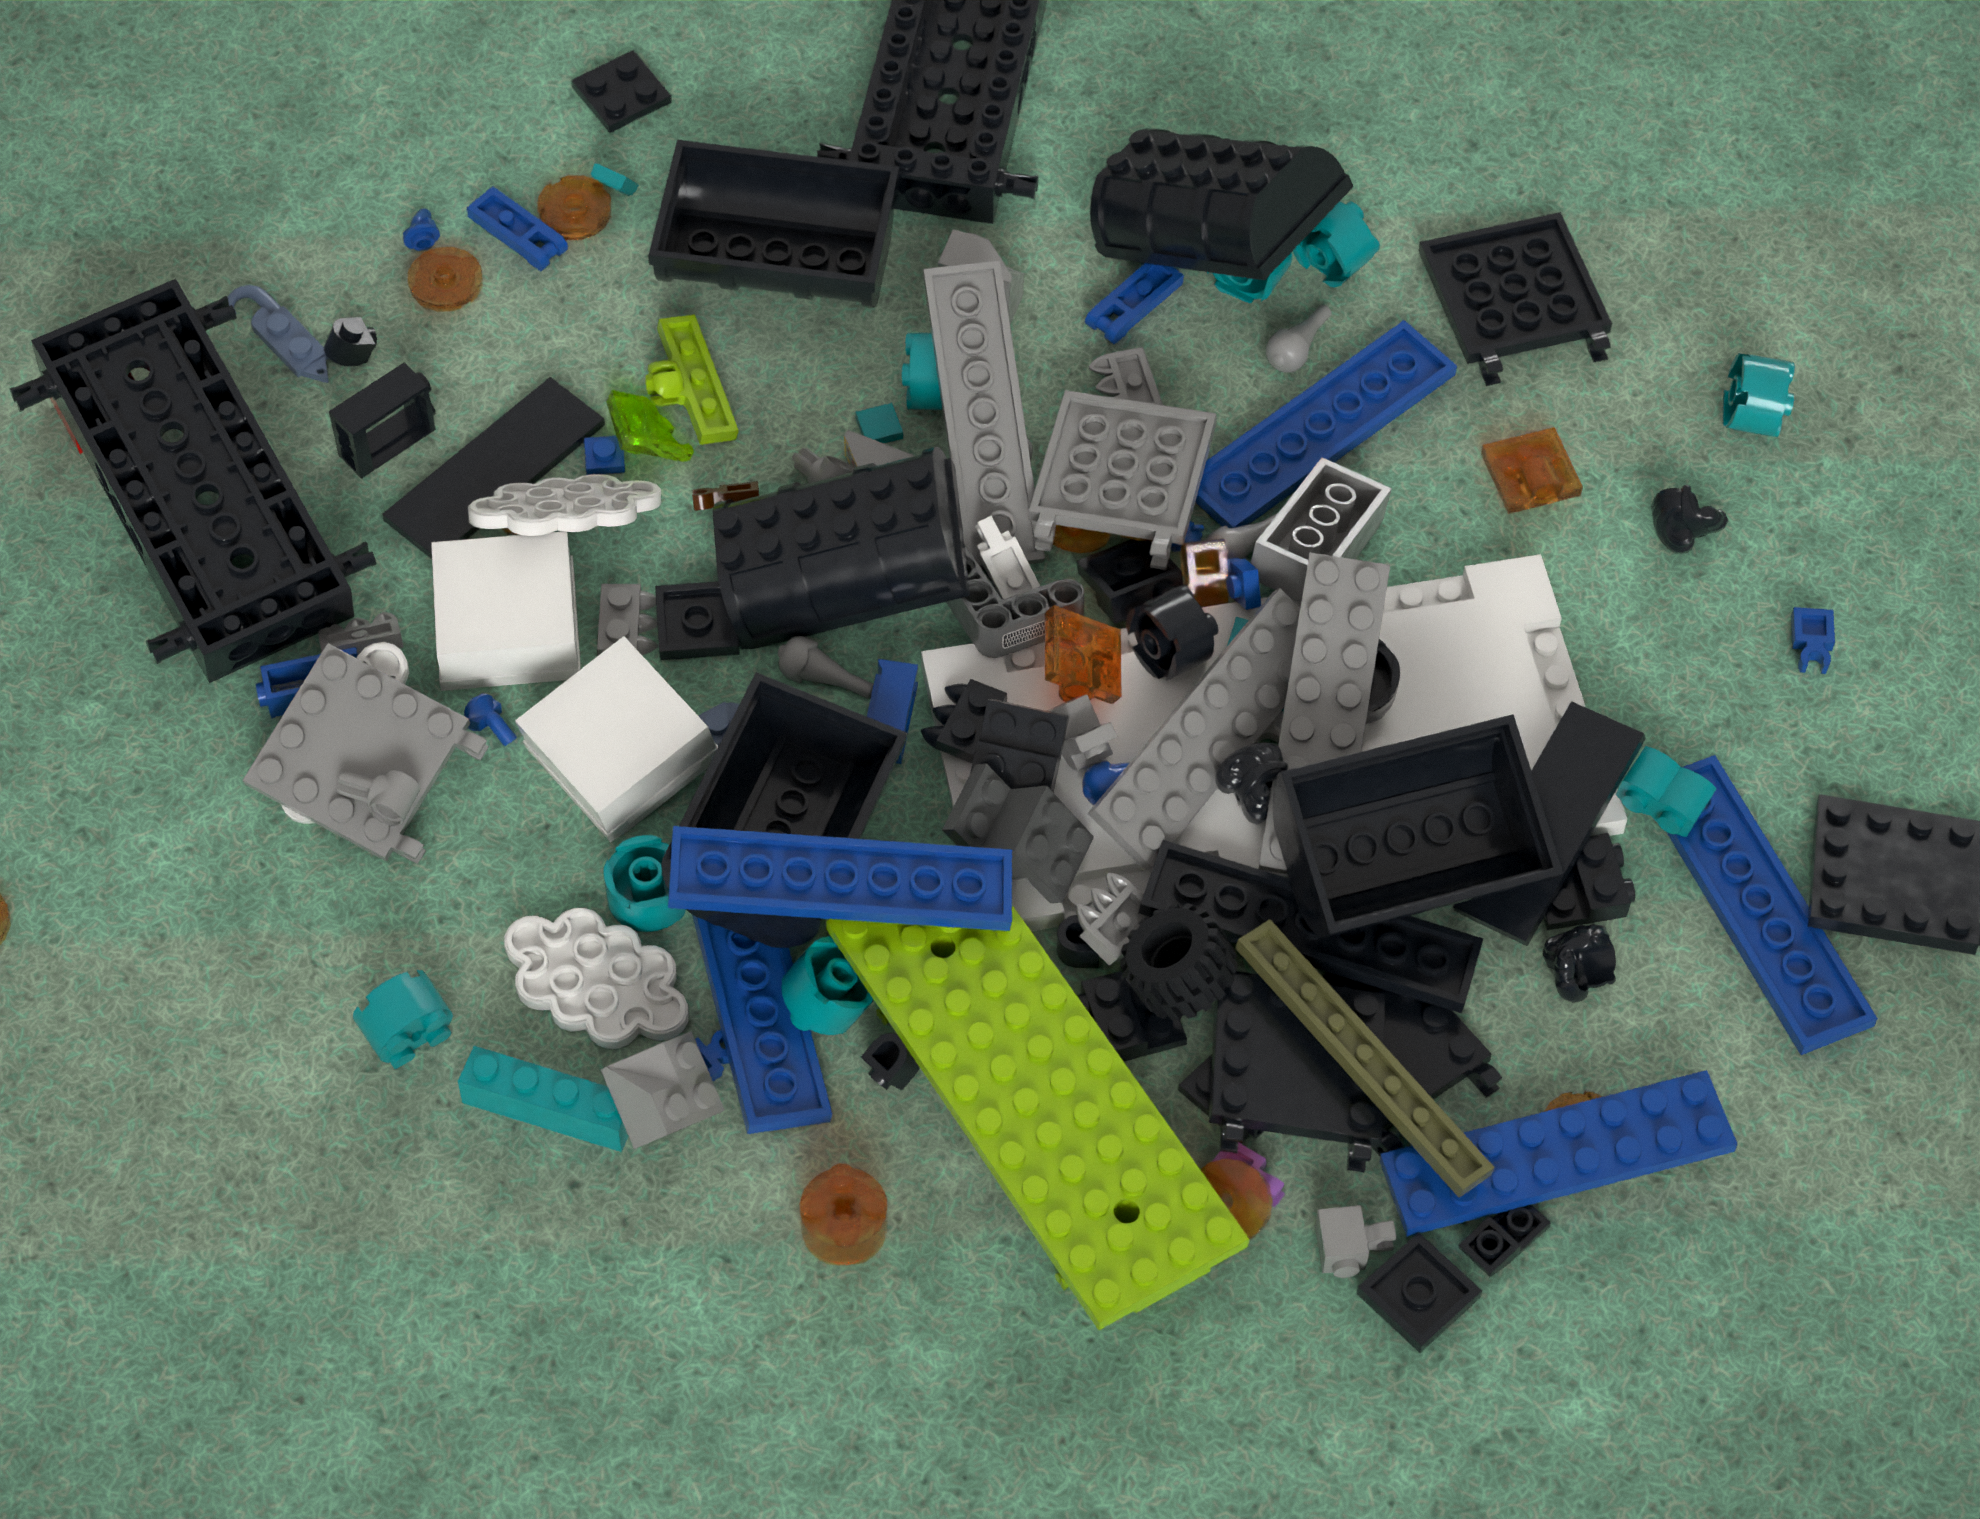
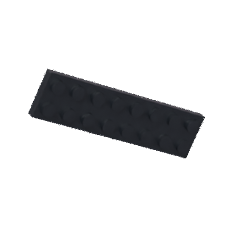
(1396, 955)

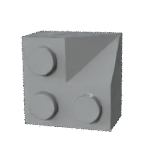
(970, 248)
(662, 1090)

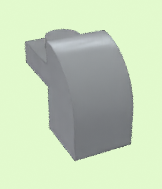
(1085, 737)

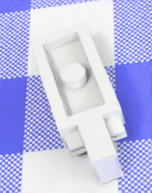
(1004, 560)

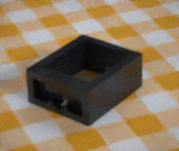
(352, 418)

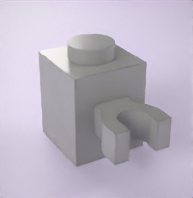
(1346, 1241)

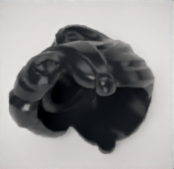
(1680, 519)
(1250, 777)
(1580, 960)

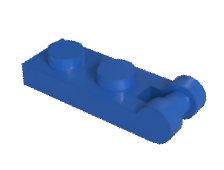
(516, 228)
(1134, 300)

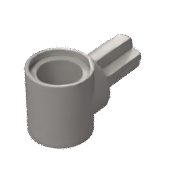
(819, 468)
(386, 796)

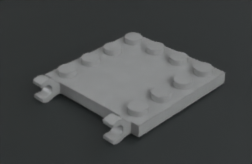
(1122, 471)
(364, 725)

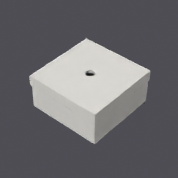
(505, 611)
(617, 739)

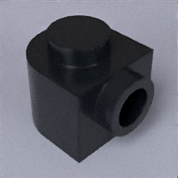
(350, 342)
(1072, 948)
(890, 1061)

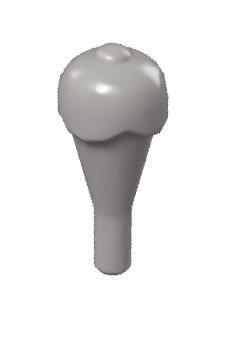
(1289, 348)
(1242, 539)
(803, 660)

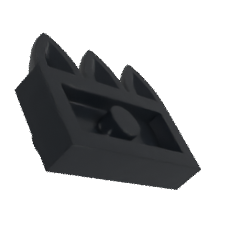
(961, 721)

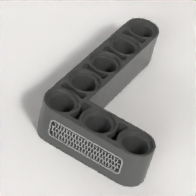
(1013, 623)

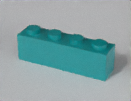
(542, 1098)

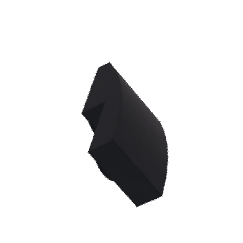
(1503, 1237)

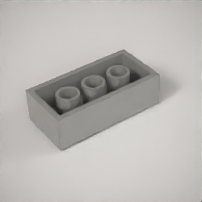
(1327, 515)

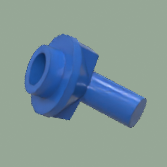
(422, 232)
(485, 712)

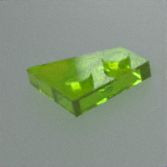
(643, 429)

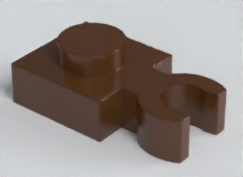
(707, 497)

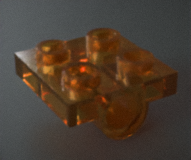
(1531, 470)
(1082, 656)

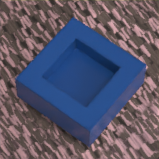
(603, 455)

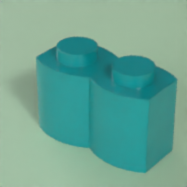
(1665, 792)

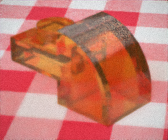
(1205, 571)

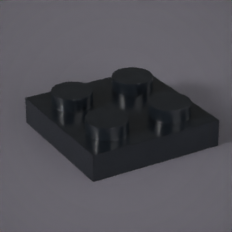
(621, 91)
(693, 622)
(1419, 1292)

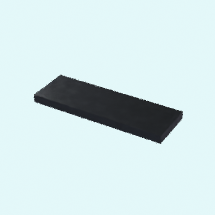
(511, 450)
(1575, 784)

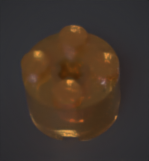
(826, 1212)

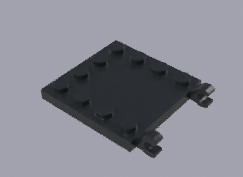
(1516, 291)
(1896, 874)
(1430, 1046)
(1281, 1078)

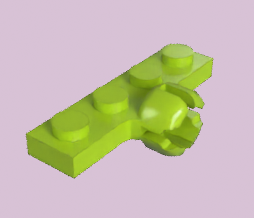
(691, 380)

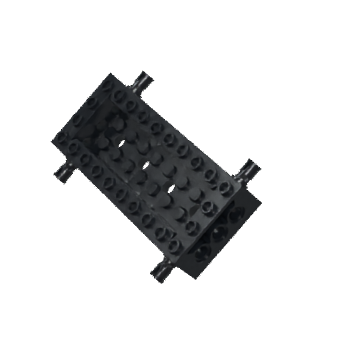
(977, 131)
(221, 611)

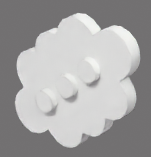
(564, 505)
(596, 978)

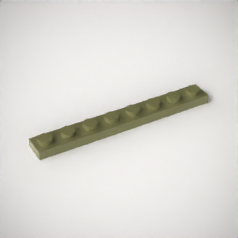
(1365, 1058)

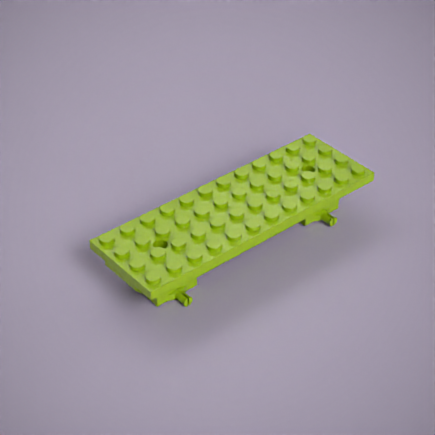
(1047, 1108)

